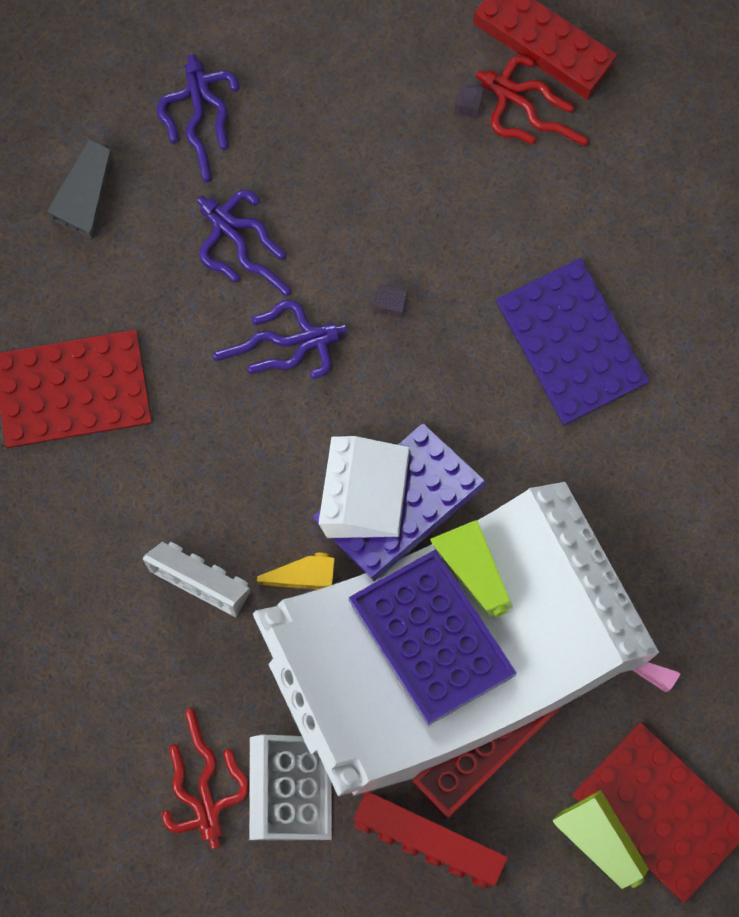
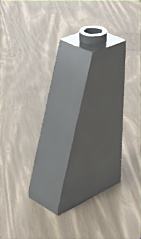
(82, 192)

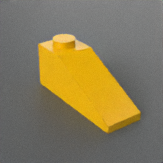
(307, 573)

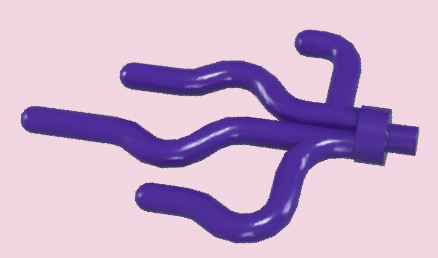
(198, 83)
(221, 220)
(311, 338)

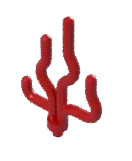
(504, 90)
(208, 816)

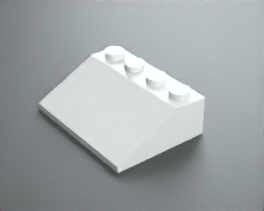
(363, 488)
(197, 578)
(288, 790)

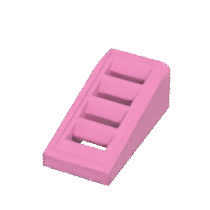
(658, 675)

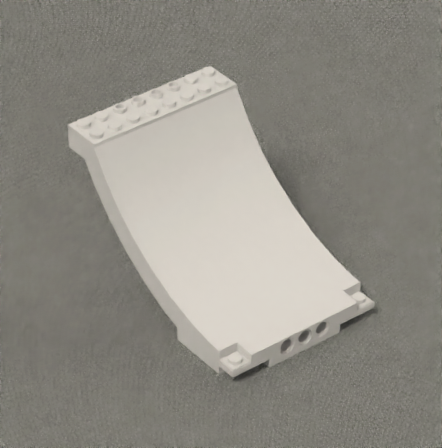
(562, 638)

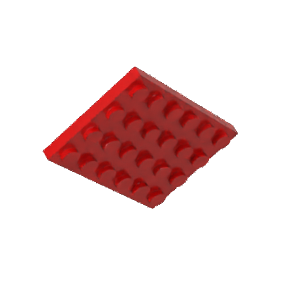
(72, 389)
(665, 810)

